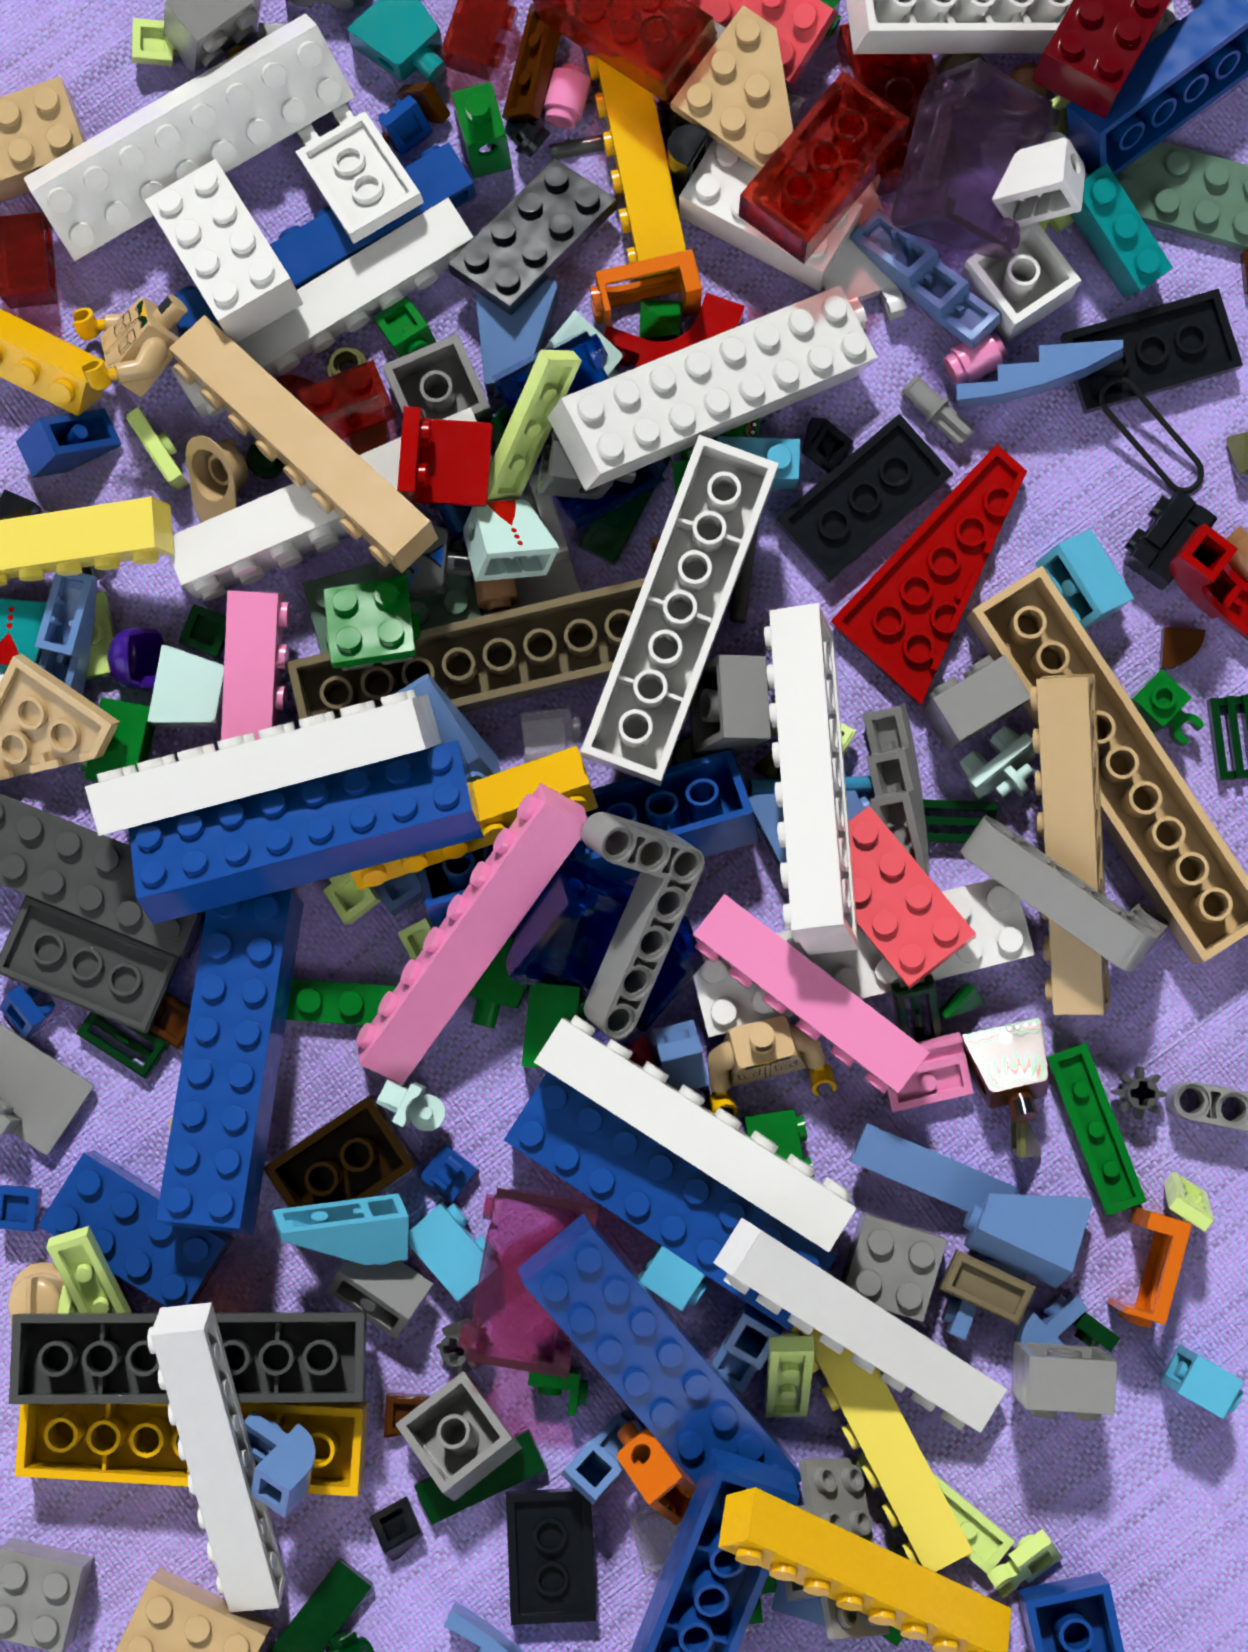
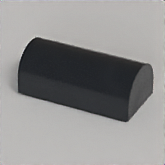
(685, 150)

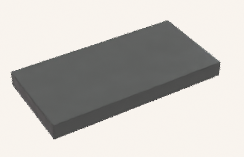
(87, 964)

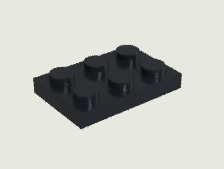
(550, 1556)

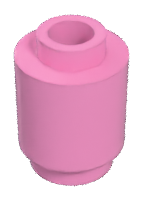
(566, 96)
(970, 364)

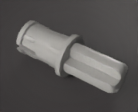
(937, 410)

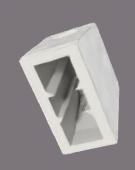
(1042, 182)

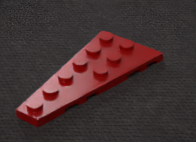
(921, 591)

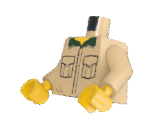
(132, 343)
(762, 1052)

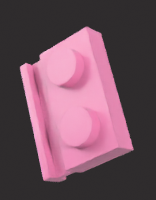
(938, 1078)

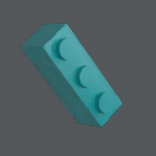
(1119, 234)

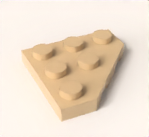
(740, 91)
(47, 722)

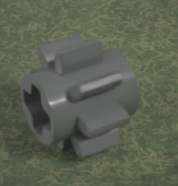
(1148, 1102)
(449, 1349)

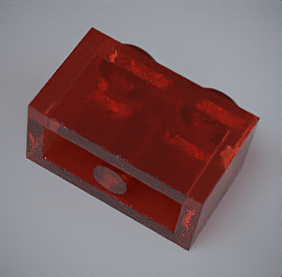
(477, 34)
(27, 261)
(349, 400)

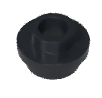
(531, 137)

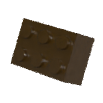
(343, 1159)

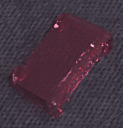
(506, 1319)

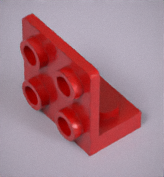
(444, 460)

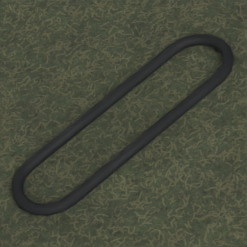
(1163, 422)

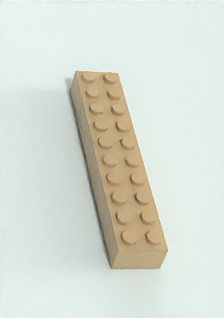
(1142, 794)

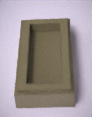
(987, 1287)

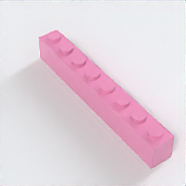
(471, 933)

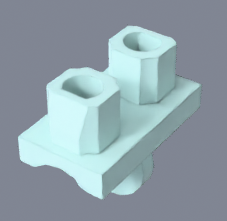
(1004, 771)
(412, 1105)

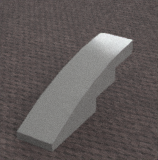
(897, 779)

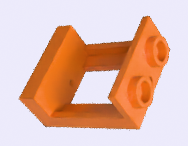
(684, 281)
(1160, 1269)

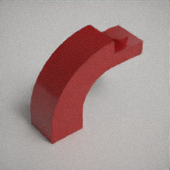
(713, 318)
(1209, 580)

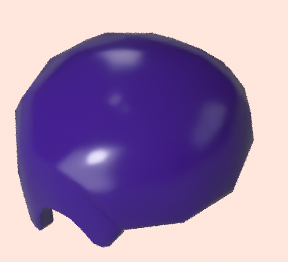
(135, 657)

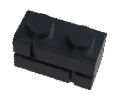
(1157, 546)

